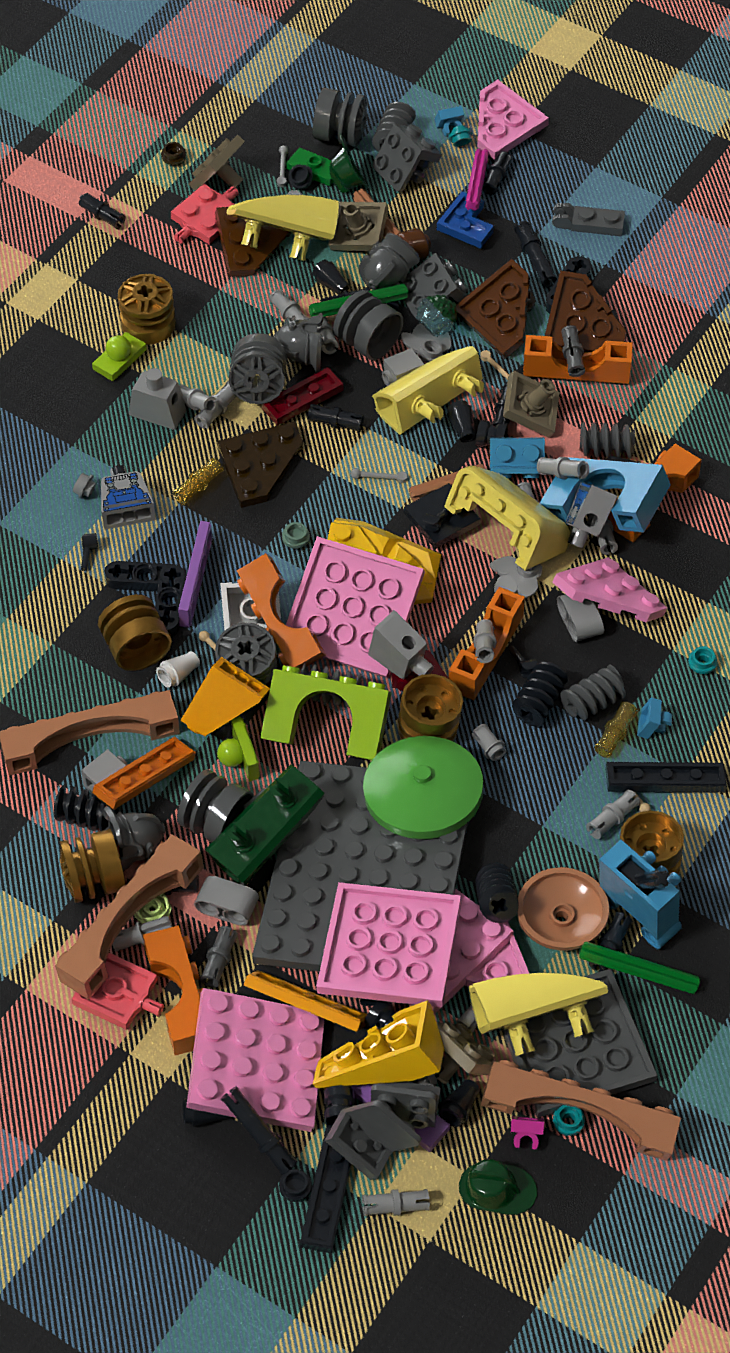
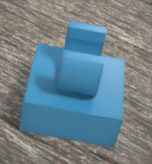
(449, 117)
(652, 718)

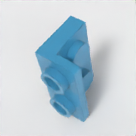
(516, 456)

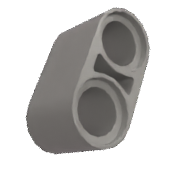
(580, 618)
(226, 900)

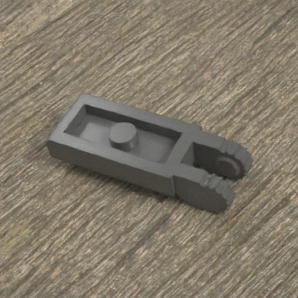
(588, 219)

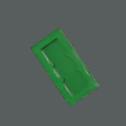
(317, 163)

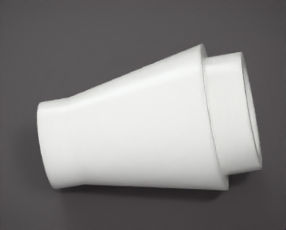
(175, 670)

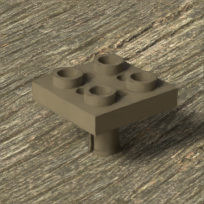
(217, 164)
(359, 219)
(536, 399)
(462, 1052)

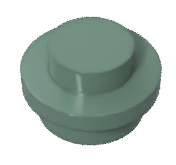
(295, 535)

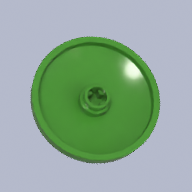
(423, 787)

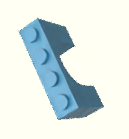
(641, 495)

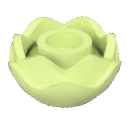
(161, 906)

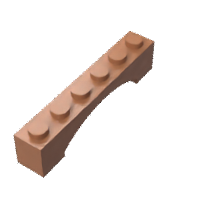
(145, 715)
(171, 866)
(649, 1128)

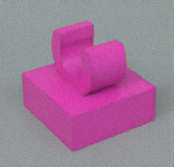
(527, 1127)

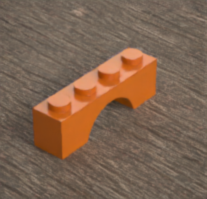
(606, 364)
(681, 469)
(263, 581)
(506, 613)
(169, 959)

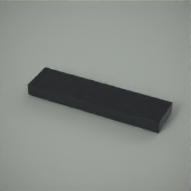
(665, 777)
(326, 1199)

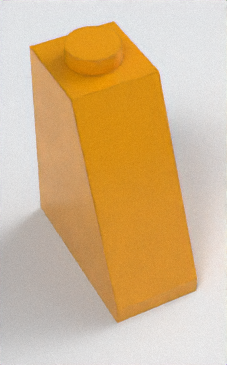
(222, 697)

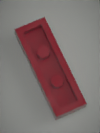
(303, 394)

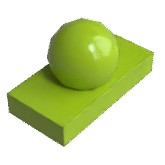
(119, 355)
(239, 750)

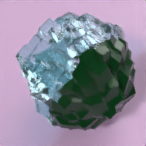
(437, 314)

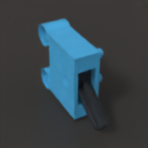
(642, 891)

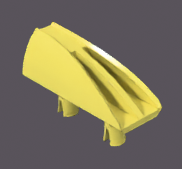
(301, 214)
(429, 388)
(520, 997)

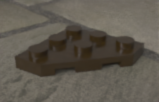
(259, 460)

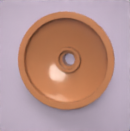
(566, 895)

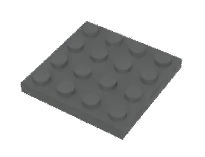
(604, 1059)

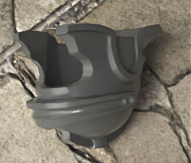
(387, 262)
(302, 340)
(135, 833)

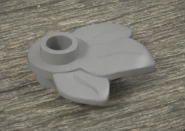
(425, 344)
(514, 577)

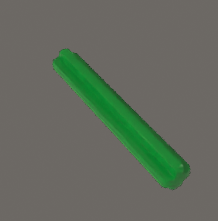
(386, 295)
(639, 967)

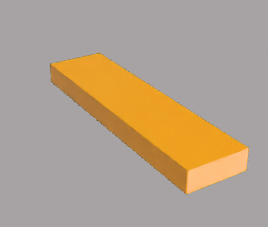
(306, 1000)

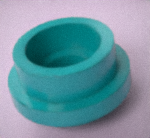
(460, 136)
(702, 654)
(568, 1112)

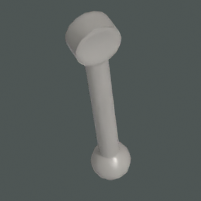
(281, 181)
(401, 476)

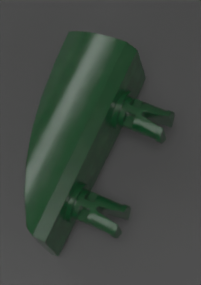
(265, 825)

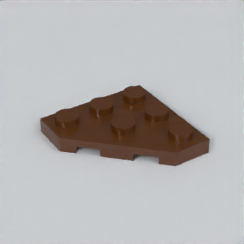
(243, 259)
(580, 305)
(499, 308)

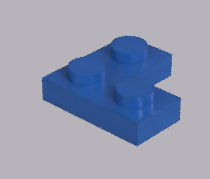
(463, 223)

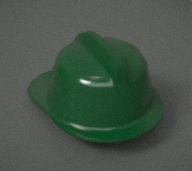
(344, 171)
(497, 1188)

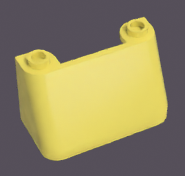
(536, 530)

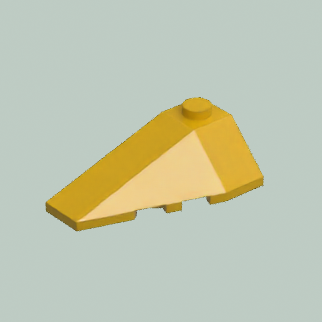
(395, 1053)

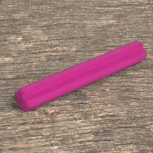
(476, 179)

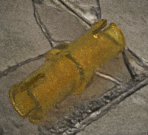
(197, 481)
(616, 729)

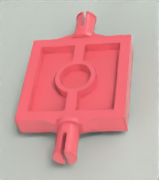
(197, 213)
(122, 993)

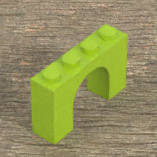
(292, 690)

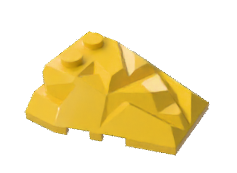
(386, 544)

